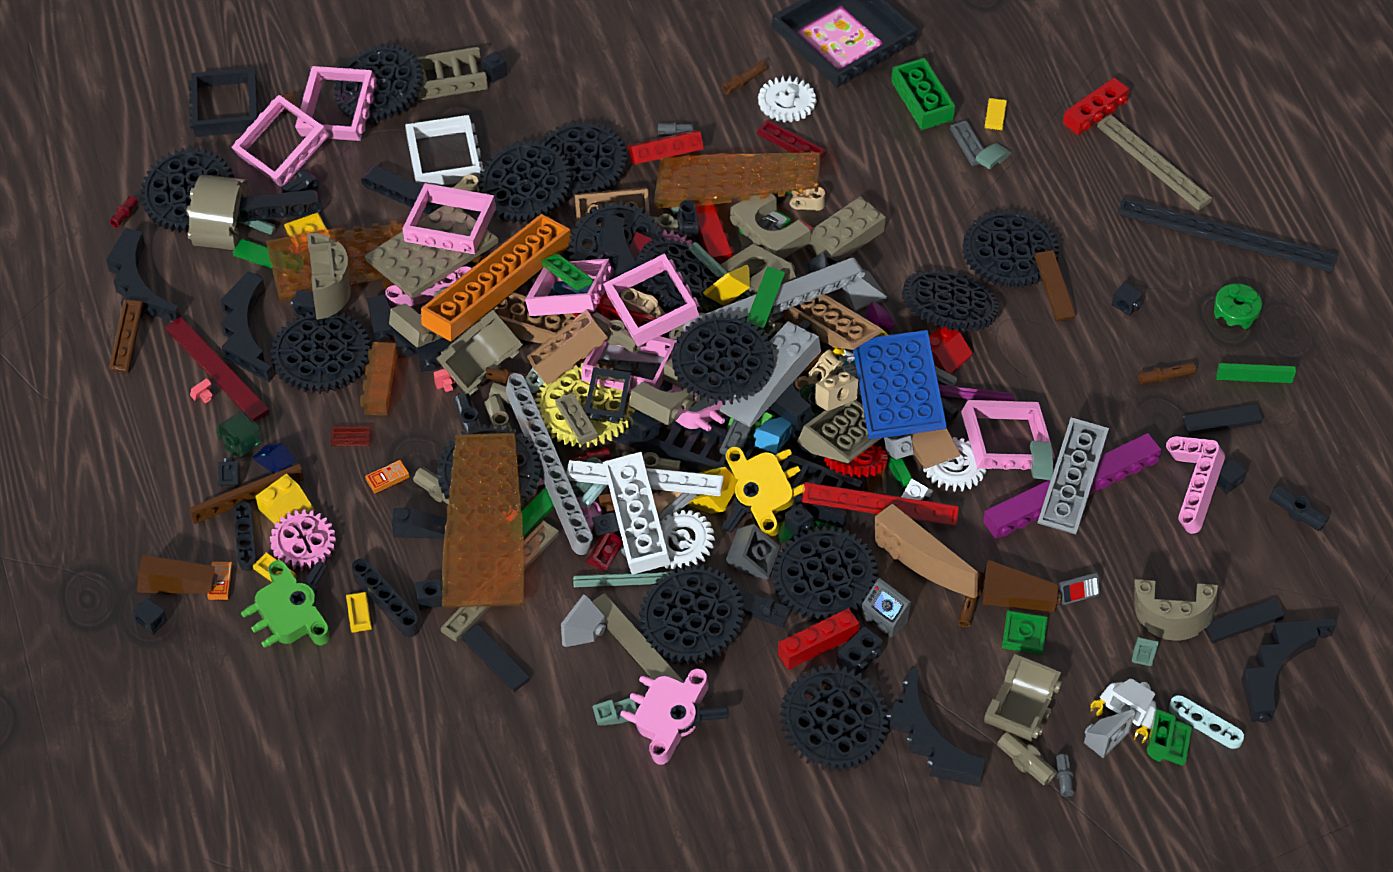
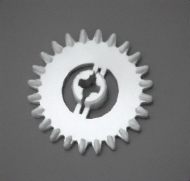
(787, 91)
(951, 470)
(689, 549)

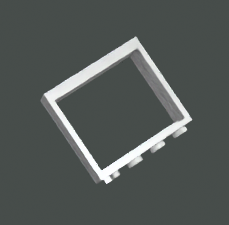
(437, 128)

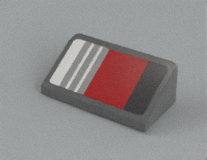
(1079, 588)

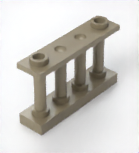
(453, 85)

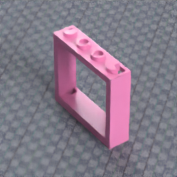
(362, 111)
(296, 158)
(455, 198)
(541, 304)
(664, 323)
(655, 346)
(1002, 410)

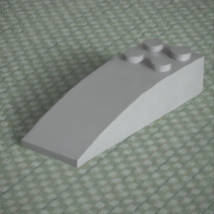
(793, 352)
(1073, 476)

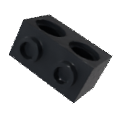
(856, 649)

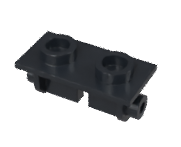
(605, 524)

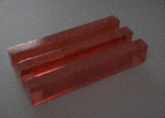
(350, 438)

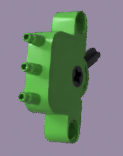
(290, 606)

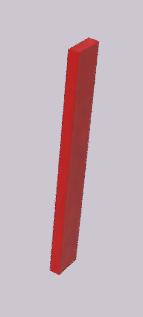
(876, 503)

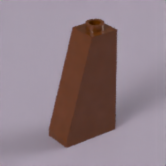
(174, 576)
(1017, 589)

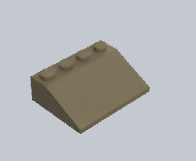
(837, 433)

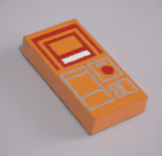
(387, 476)
(222, 588)

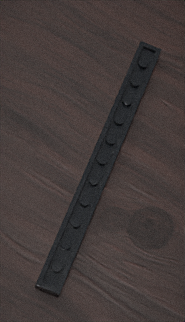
(1227, 234)

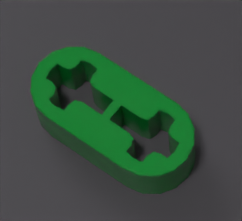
(899, 471)

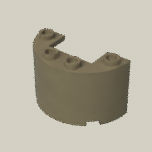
(215, 211)
(329, 275)
(479, 347)
(1173, 618)
(1024, 698)

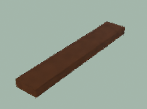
(245, 493)

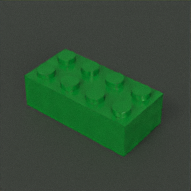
(923, 93)

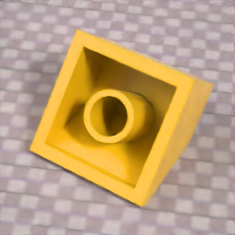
(282, 498)
(716, 504)

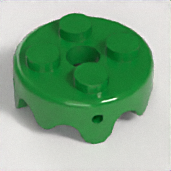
(1238, 314)

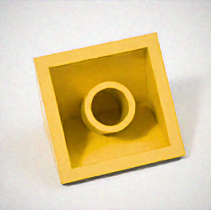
(729, 286)

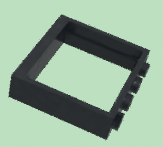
(224, 125)

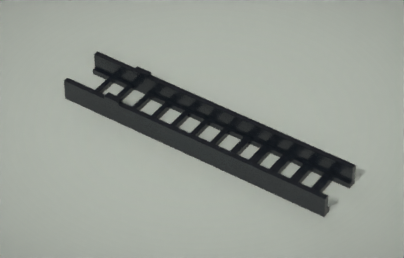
(701, 463)

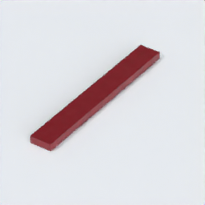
(217, 369)

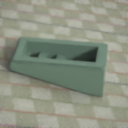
(1144, 651)

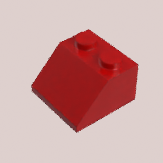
(949, 349)

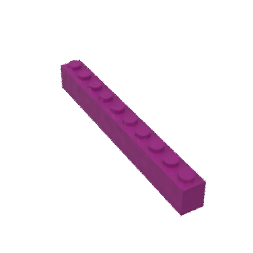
(1112, 467)

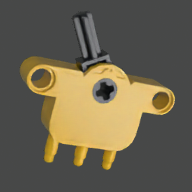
(771, 486)

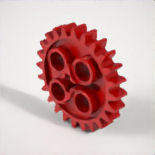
(868, 462)

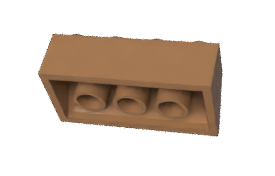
(586, 201)
(567, 347)

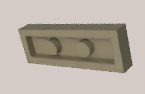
(576, 418)

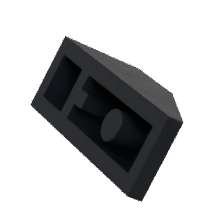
(417, 524)

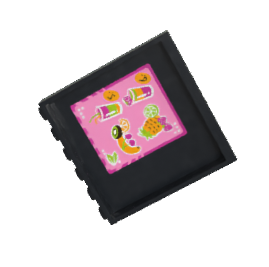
(844, 35)

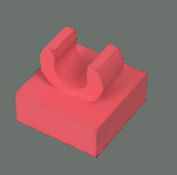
(443, 379)
(202, 391)

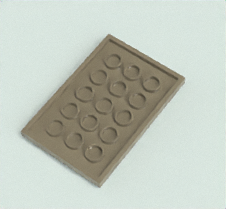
(420, 266)

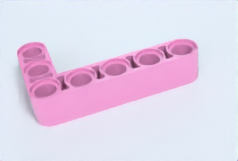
(397, 297)
(1209, 463)

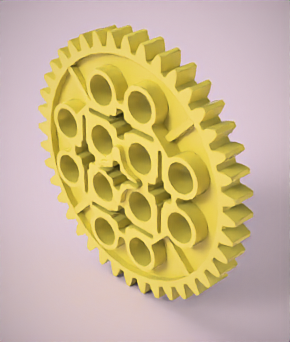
(571, 382)

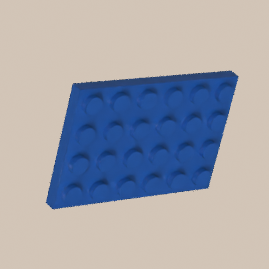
(899, 385)

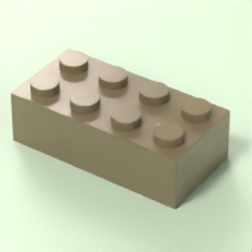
(847, 230)

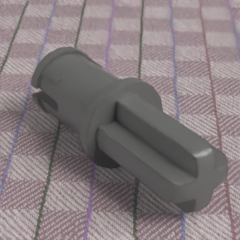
(674, 129)
(1064, 775)

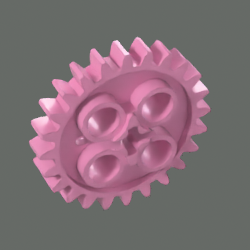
(286, 547)

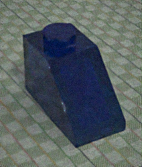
(274, 457)

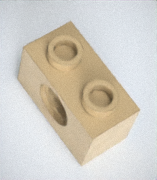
(836, 391)

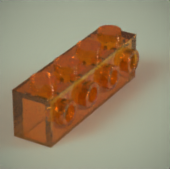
(379, 378)

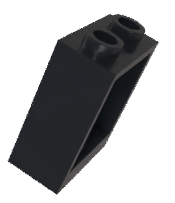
(615, 376)

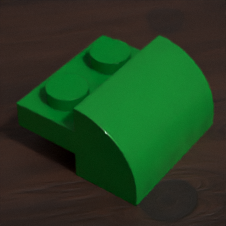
(1168, 738)

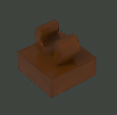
(606, 501)

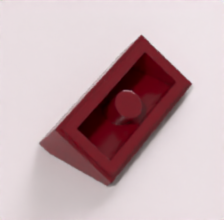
(604, 551)

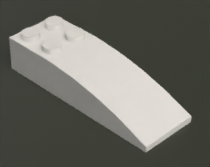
(636, 513)

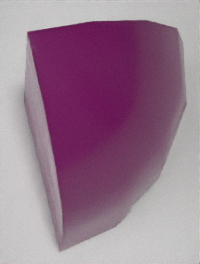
(879, 316)

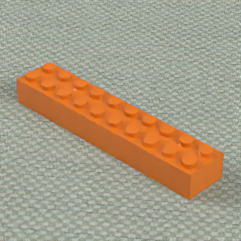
(494, 278)

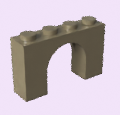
(780, 242)
(757, 260)
(409, 324)
(660, 404)

